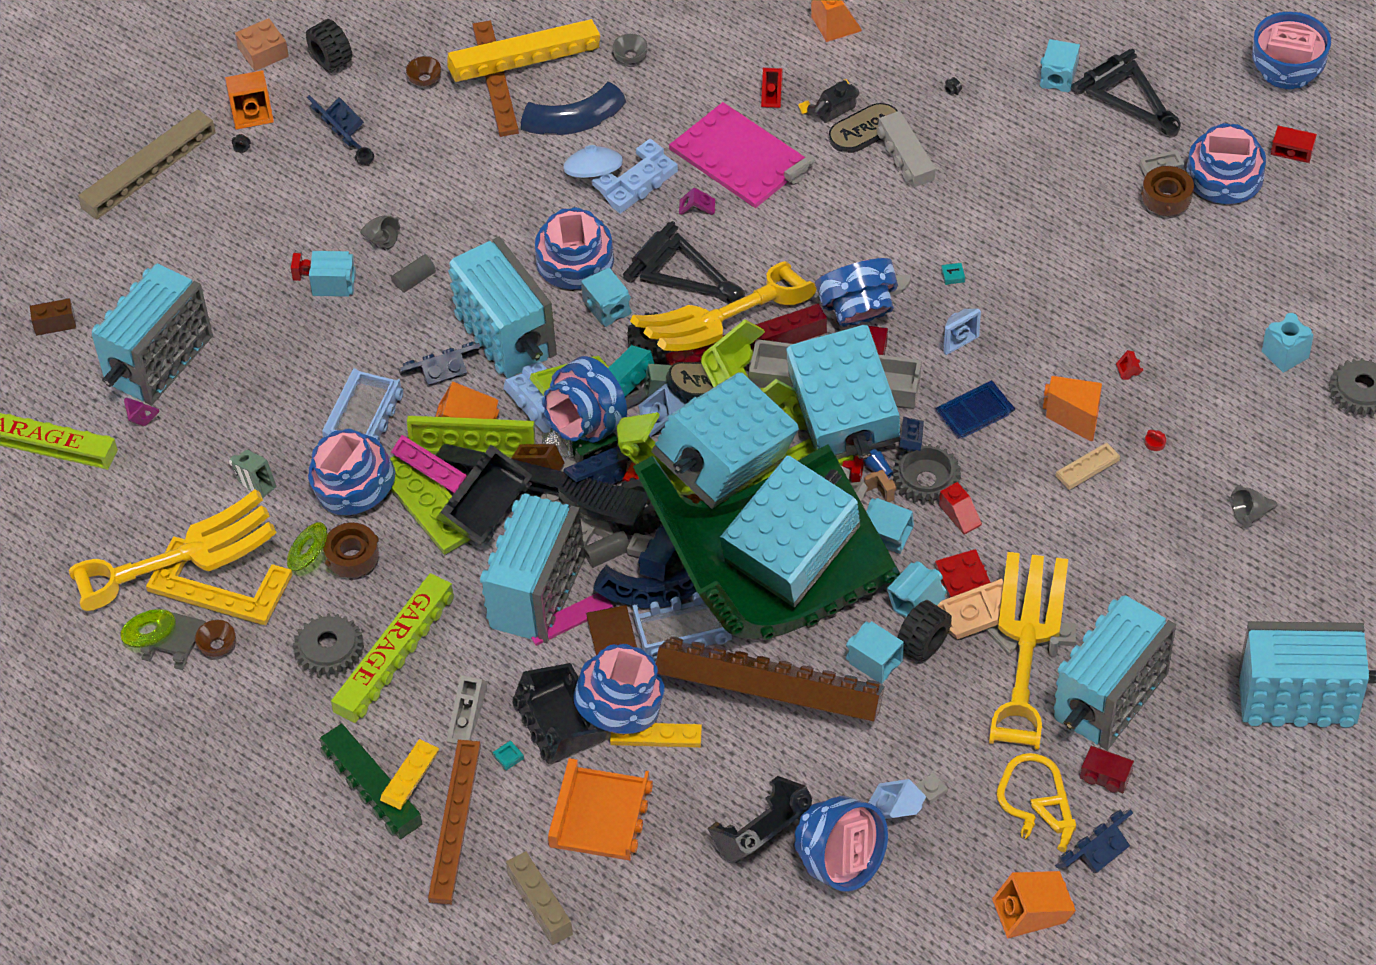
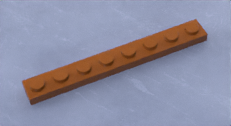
(497, 86)
(454, 822)

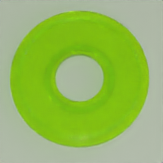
(298, 561)
(165, 624)

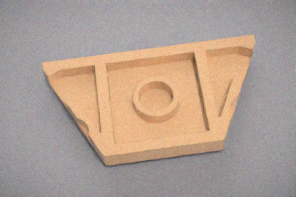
(974, 609)

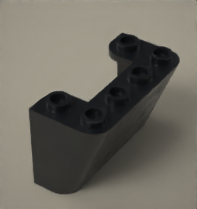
(549, 712)

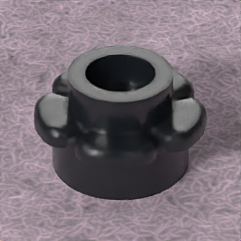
(953, 86)
(241, 147)
(364, 156)

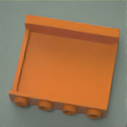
(599, 812)

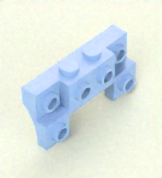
(638, 180)
(528, 396)

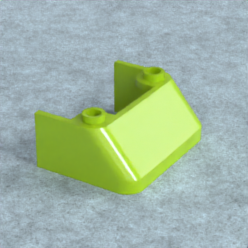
(733, 354)
(637, 444)

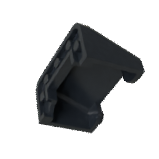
(485, 496)
(786, 804)

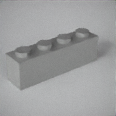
(906, 149)

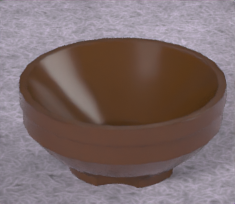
(423, 66)
(213, 631)

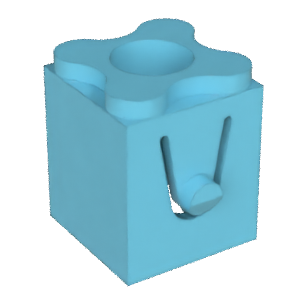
(1059, 65)
(332, 273)
(606, 296)
(1287, 342)
(891, 522)
(914, 586)
(875, 651)

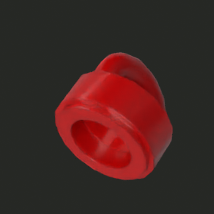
(1155, 440)

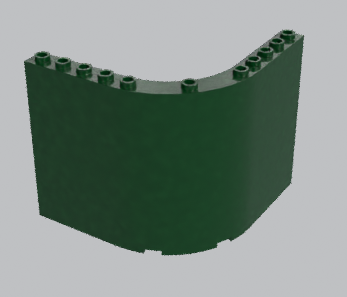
(744, 605)

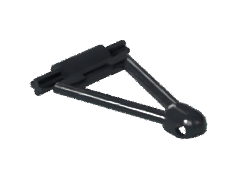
(1113, 71)
(661, 248)

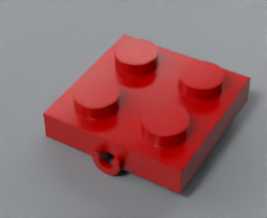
(962, 572)

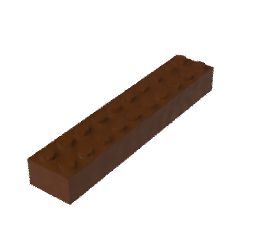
(770, 679)

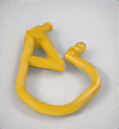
(1066, 826)

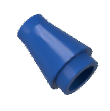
(877, 462)

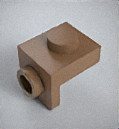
(881, 481)

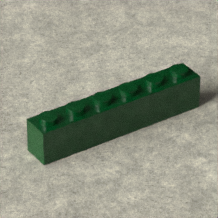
(368, 779)

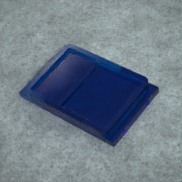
(975, 409)

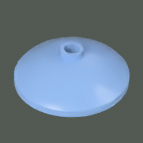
(592, 162)

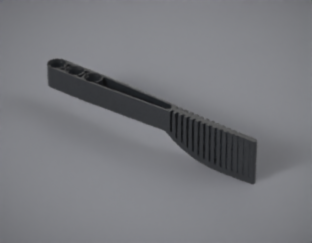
(592, 497)

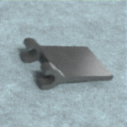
(178, 642)

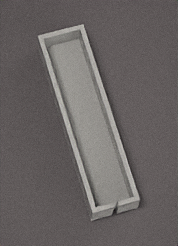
(770, 363)

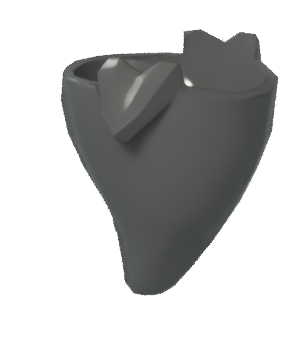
(381, 228)
(1250, 505)

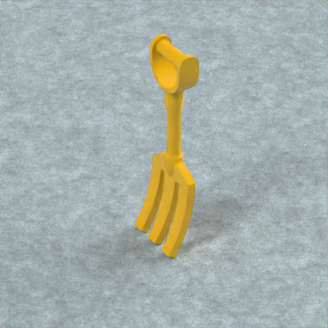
(697, 327)
(202, 545)
(1027, 633)

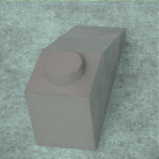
(466, 708)

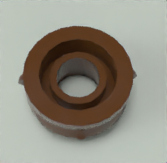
(1167, 180)
(347, 538)

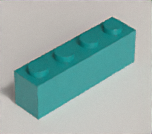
(631, 367)

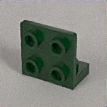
(584, 449)

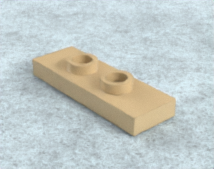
(1087, 466)

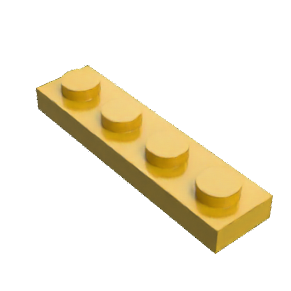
(662, 736)
(409, 774)

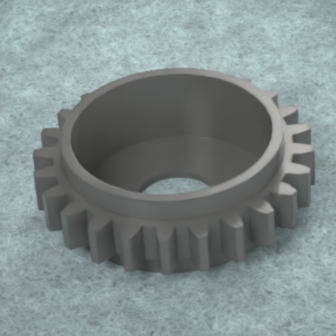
(1348, 393)
(926, 460)
(333, 658)

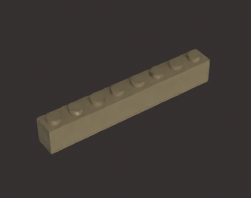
(146, 164)

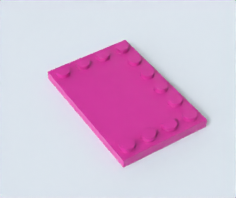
(737, 154)

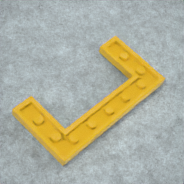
(257, 609)

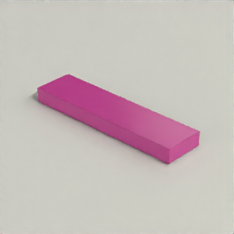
(428, 463)
(574, 615)

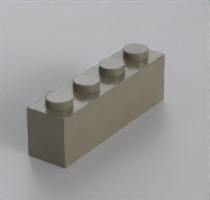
(539, 898)

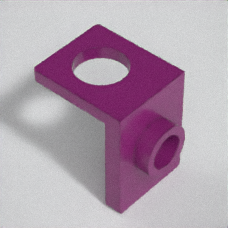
(699, 199)
(136, 411)

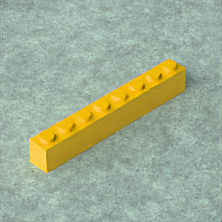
(523, 50)

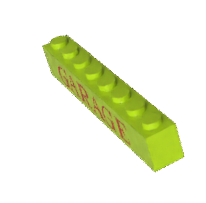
(57, 441)
(392, 648)

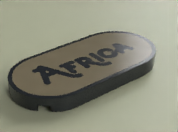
(859, 128)
(688, 379)

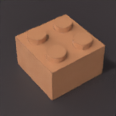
(261, 44)

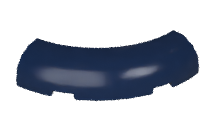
(574, 116)
(643, 591)

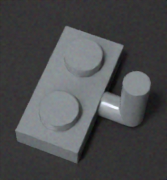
(1066, 638)

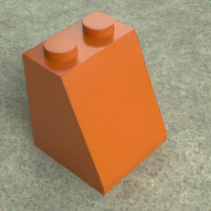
(833, 19)
(249, 99)
(466, 403)
(1073, 404)
(1033, 902)

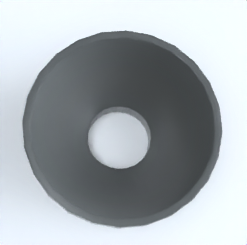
(630, 43)

